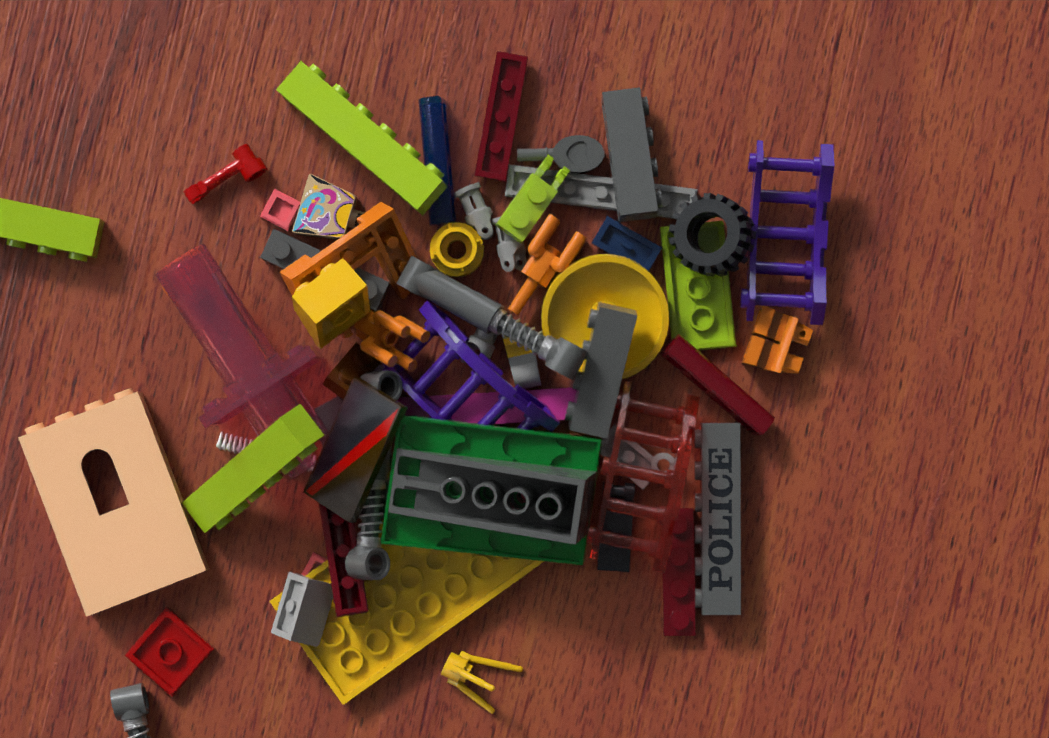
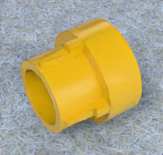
(456, 232)

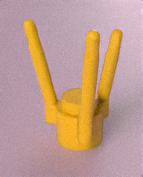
(458, 670)

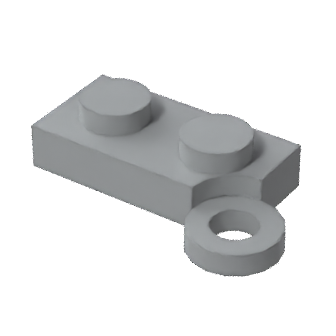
(635, 455)

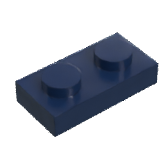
(620, 240)

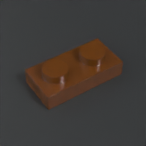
(352, 365)

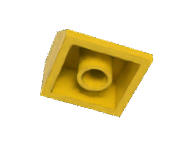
(331, 302)

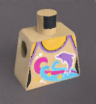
(325, 210)

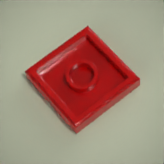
(169, 651)

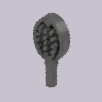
(574, 152)

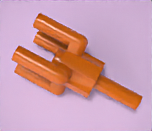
(545, 261)
(381, 334)

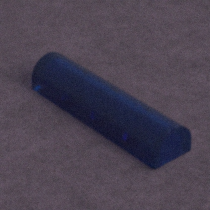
(437, 151)

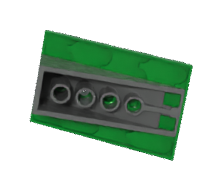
(463, 487)

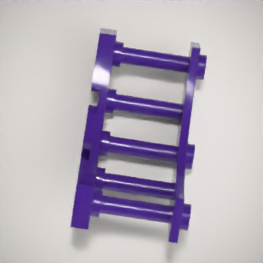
(814, 234)
(483, 372)

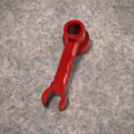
(244, 162)

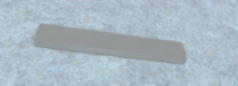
(594, 191)

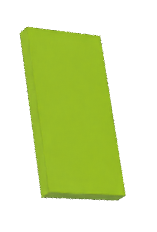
(698, 303)

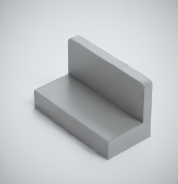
(303, 609)

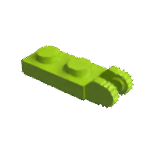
(530, 202)

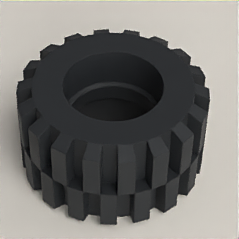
(688, 226)

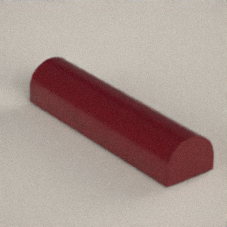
(717, 386)
(339, 539)

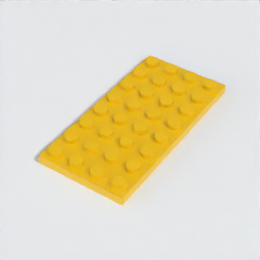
(407, 611)

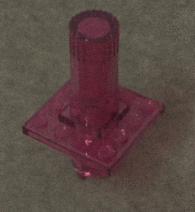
(253, 372)

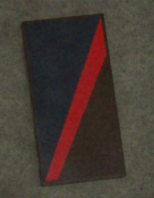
(355, 449)

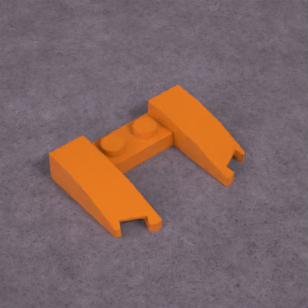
(376, 235)

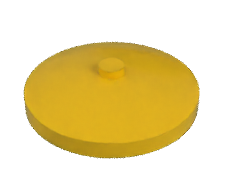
(614, 282)

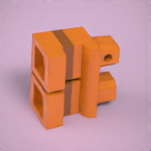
(781, 329)

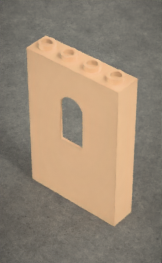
(133, 546)

